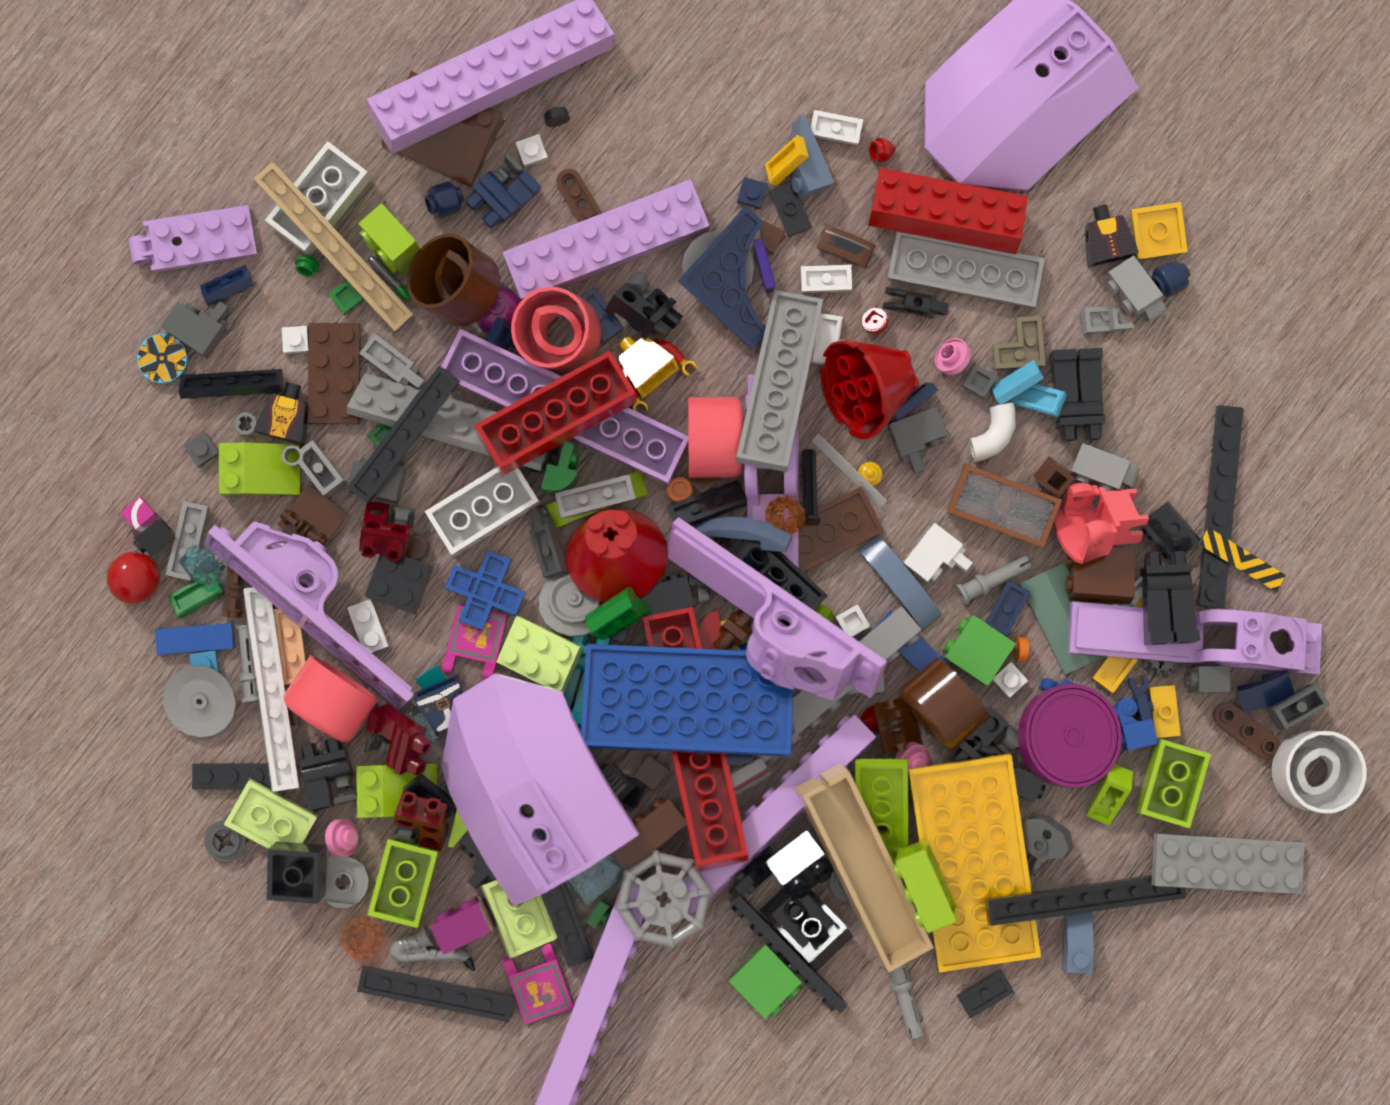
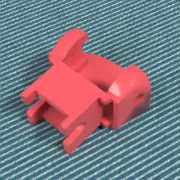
(1092, 532)

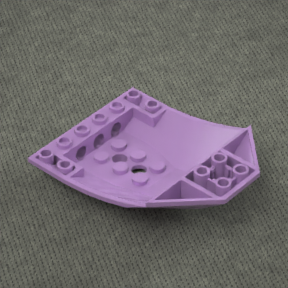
(1000, 121)
(521, 747)

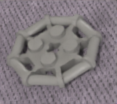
(651, 908)

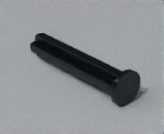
(810, 486)

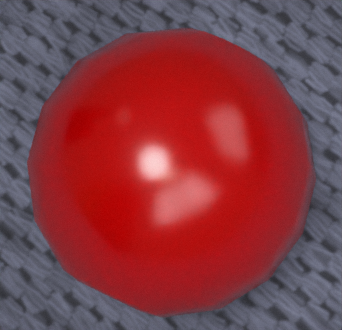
(133, 577)

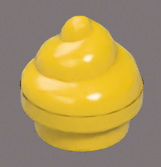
(871, 472)

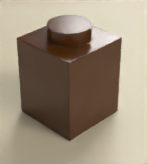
(1054, 476)

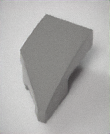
(1103, 320)

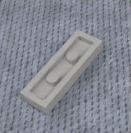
(595, 496)
(188, 533)

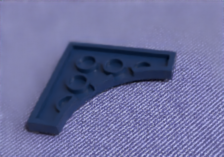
(719, 278)

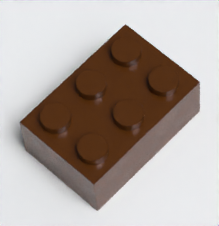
(654, 830)

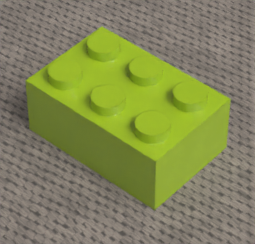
(389, 240)
(1172, 783)
(404, 883)
(925, 886)

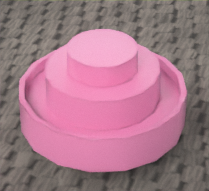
(952, 356)
(916, 754)
(341, 837)

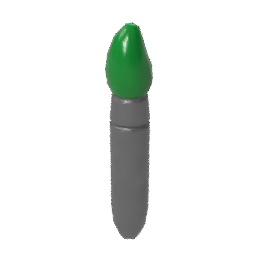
(383, 271)

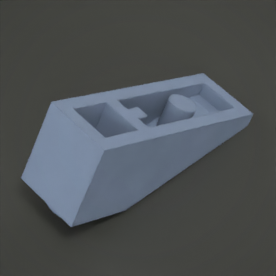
(813, 174)
(1078, 943)

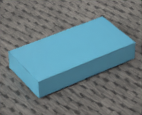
(1017, 382)
(1041, 399)

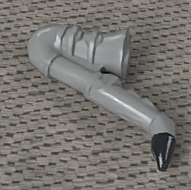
(413, 949)

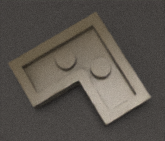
(1027, 348)

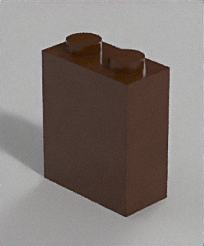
(1104, 578)

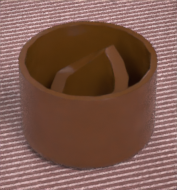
(441, 269)
(943, 704)

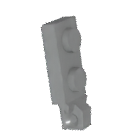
(391, 362)

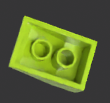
(257, 470)
(382, 788)

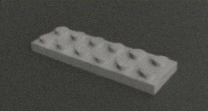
(966, 270)
(1227, 863)

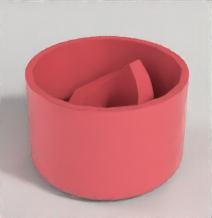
(532, 322)
(714, 436)
(329, 699)

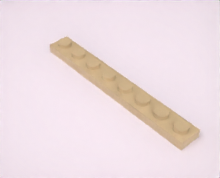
(332, 246)

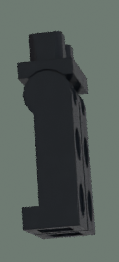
(1081, 379)
(1168, 600)

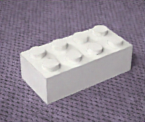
(330, 185)
(481, 509)

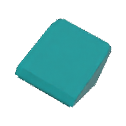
(430, 677)

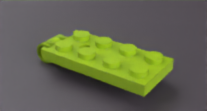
(885, 794)

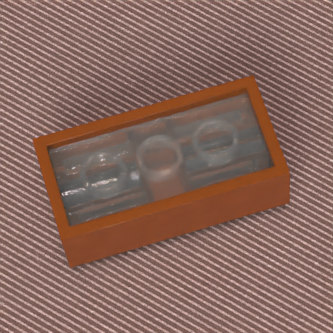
(1003, 505)

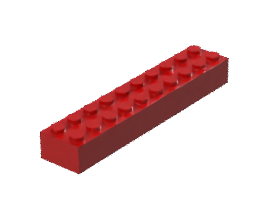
(701, 777)

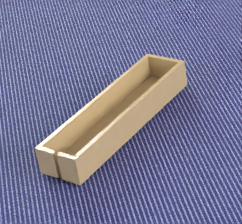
(863, 867)

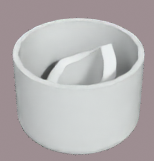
(1344, 771)

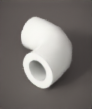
(997, 436)

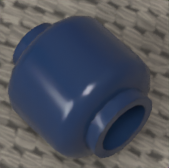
(443, 199)
(1171, 277)

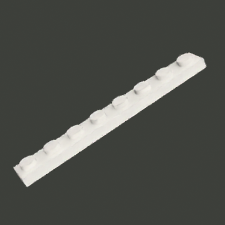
(270, 691)

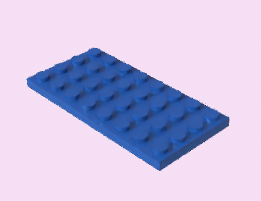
(682, 702)

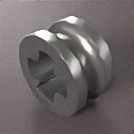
(238, 424)

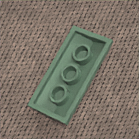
(1052, 611)

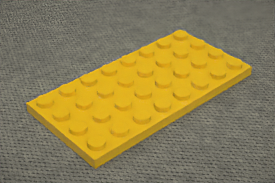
(978, 841)

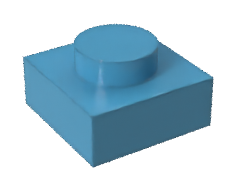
(206, 659)

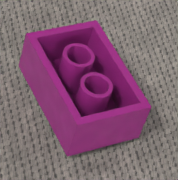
(464, 925)

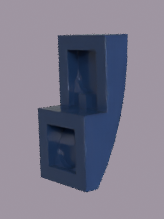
(1270, 690)

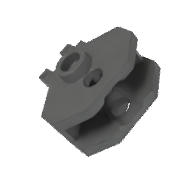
(1042, 843)

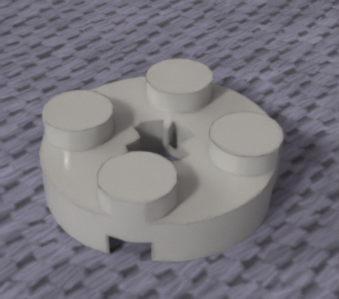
(358, 877)

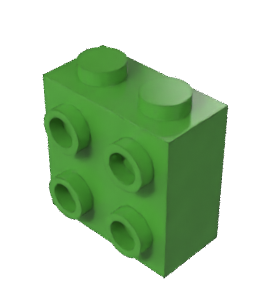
(978, 650)
(765, 981)

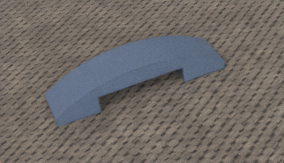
(748, 529)
(900, 581)

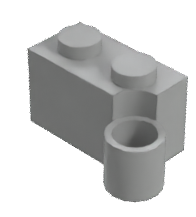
(1136, 290)
(317, 467)
(1103, 469)

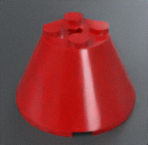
(866, 384)
(616, 552)

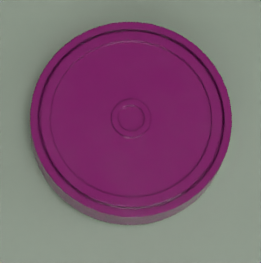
(1069, 736)

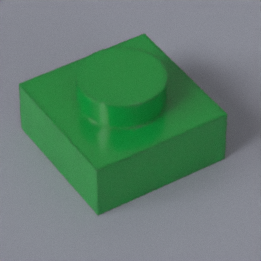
(346, 297)
(600, 914)

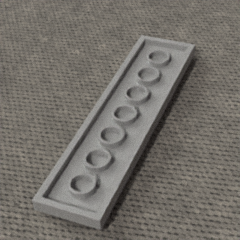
(779, 381)
(454, 423)

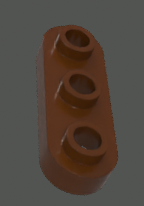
(574, 194)
(1236, 726)

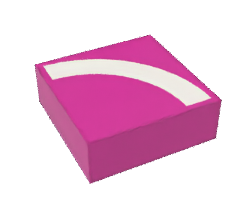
(137, 512)

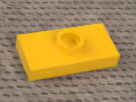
(1165, 711)

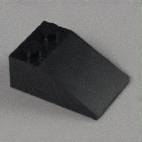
(807, 926)

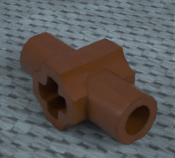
(734, 630)

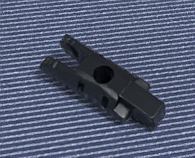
(927, 303)
(752, 875)

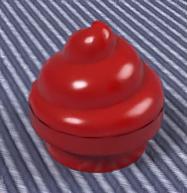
(881, 150)
(868, 718)

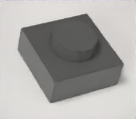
(979, 381)
(201, 449)

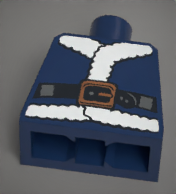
(437, 700)

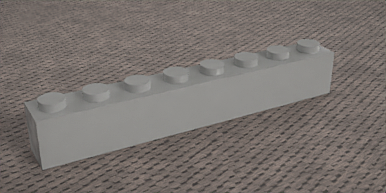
(882, 640)

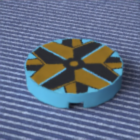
(162, 358)

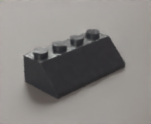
(779, 570)

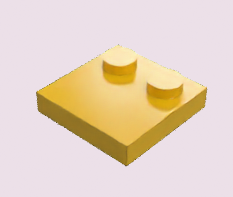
(1158, 230)

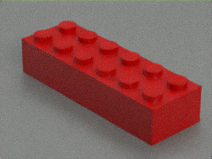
(948, 211)
(555, 413)

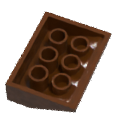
(459, 148)

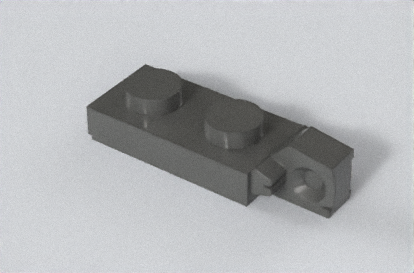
(547, 543)

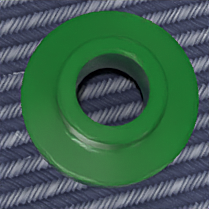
(307, 265)

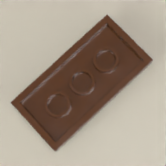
(333, 371)
(842, 526)

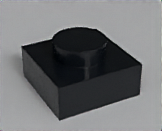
(635, 795)

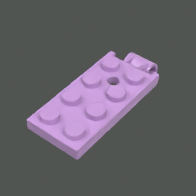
(204, 235)

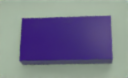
(763, 265)

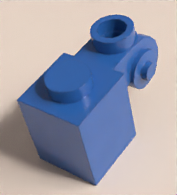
(1134, 733)

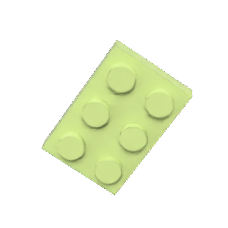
(539, 654)
(269, 816)
(521, 925)

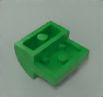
(562, 477)
(616, 614)

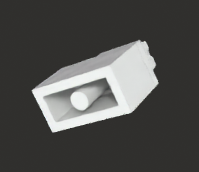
(935, 549)

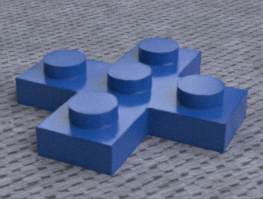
(485, 590)

